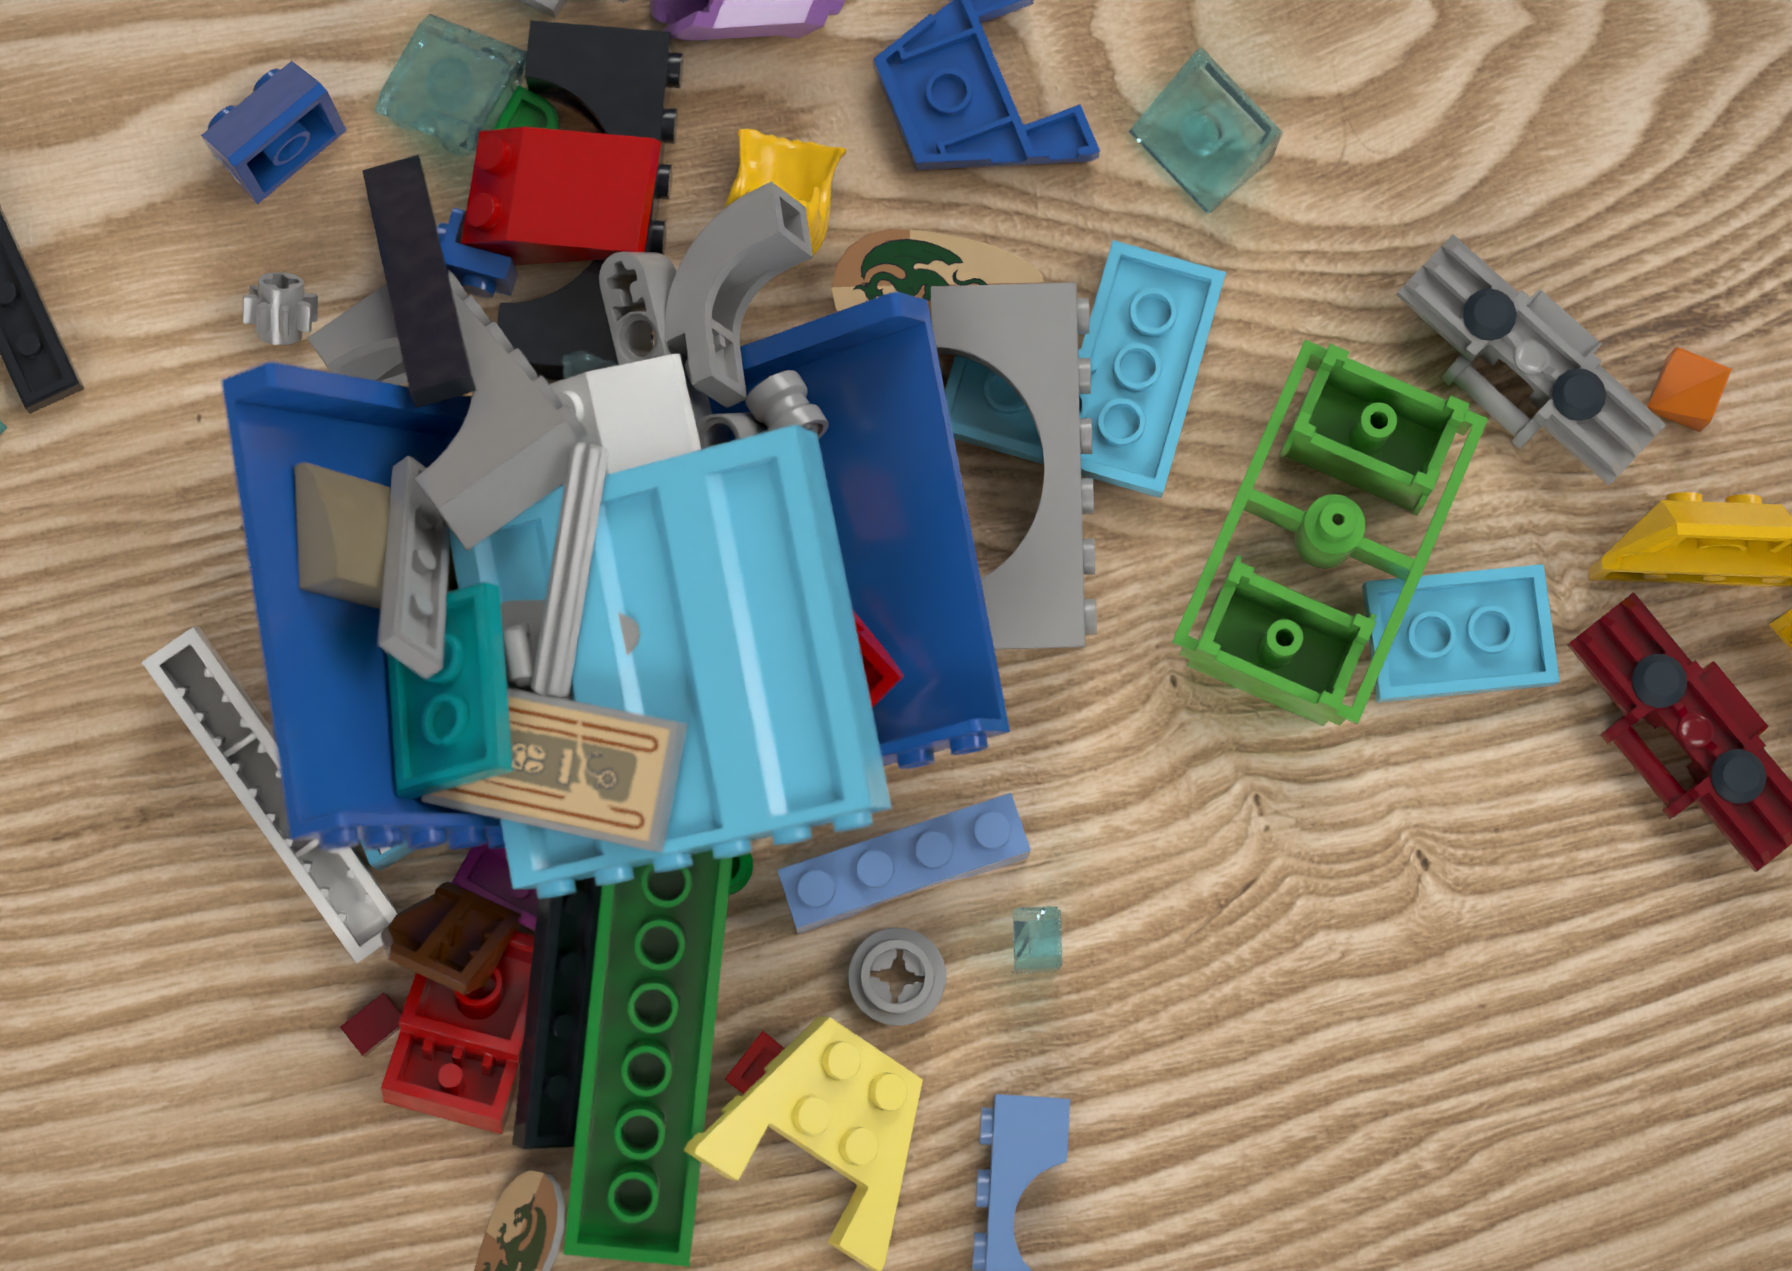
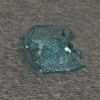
(451, 83)

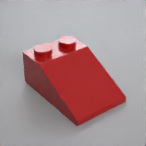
(560, 194)

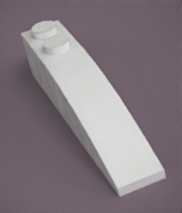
(247, 757)

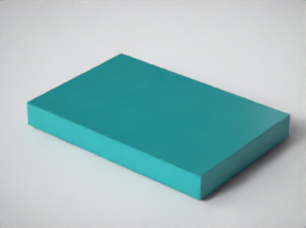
(456, 720)

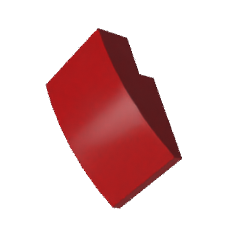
(461, 1050)

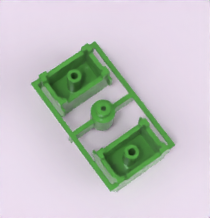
(1371, 437)

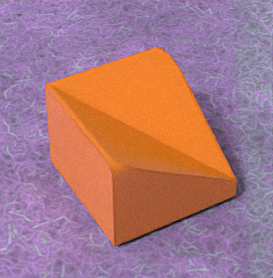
(1688, 389)

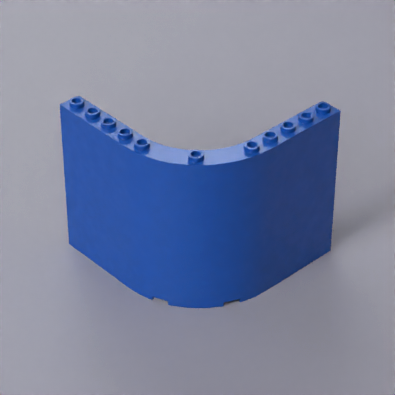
(892, 505)

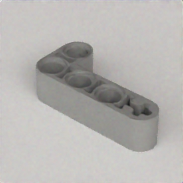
(643, 281)

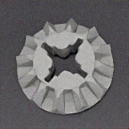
(920, 958)

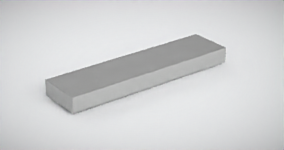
(414, 574)

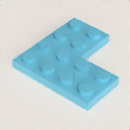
(1143, 368)

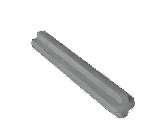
(569, 570)

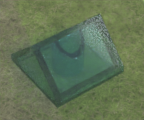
(1207, 132)

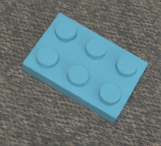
(1465, 634)

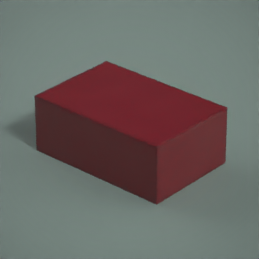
(373, 1024)

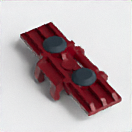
(1708, 718)

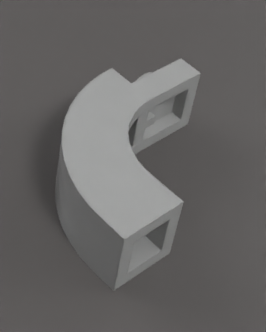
(720, 277)

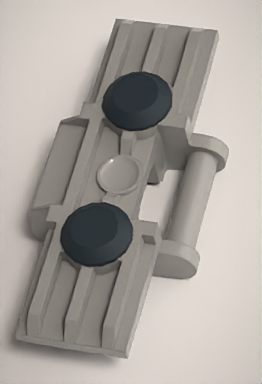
(1544, 346)

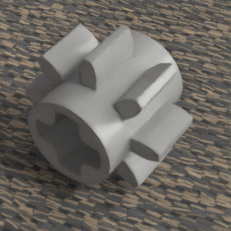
(280, 308)

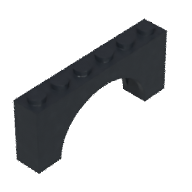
(622, 88)

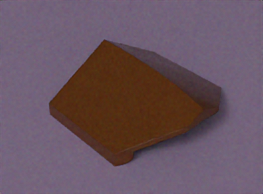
(451, 937)

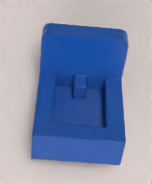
(476, 269)

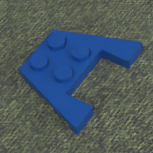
(957, 104)

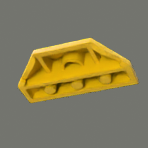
(1704, 544)

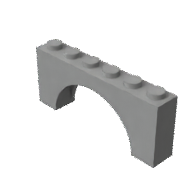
(1032, 344)
(515, 431)

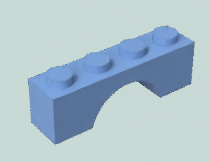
(904, 862)
(1024, 1141)

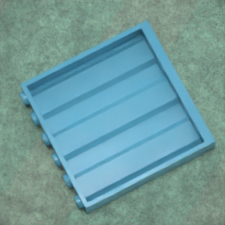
(741, 637)

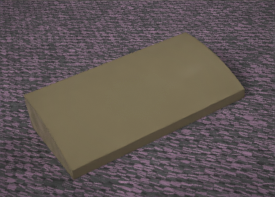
(344, 535)

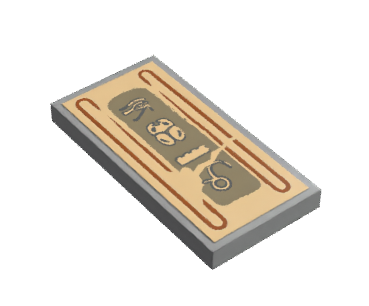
(581, 772)

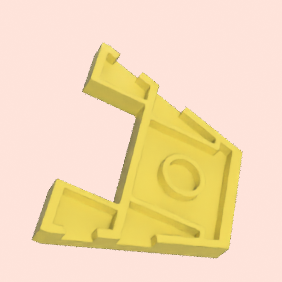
(843, 1108)

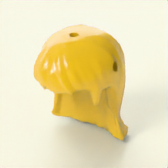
(796, 167)

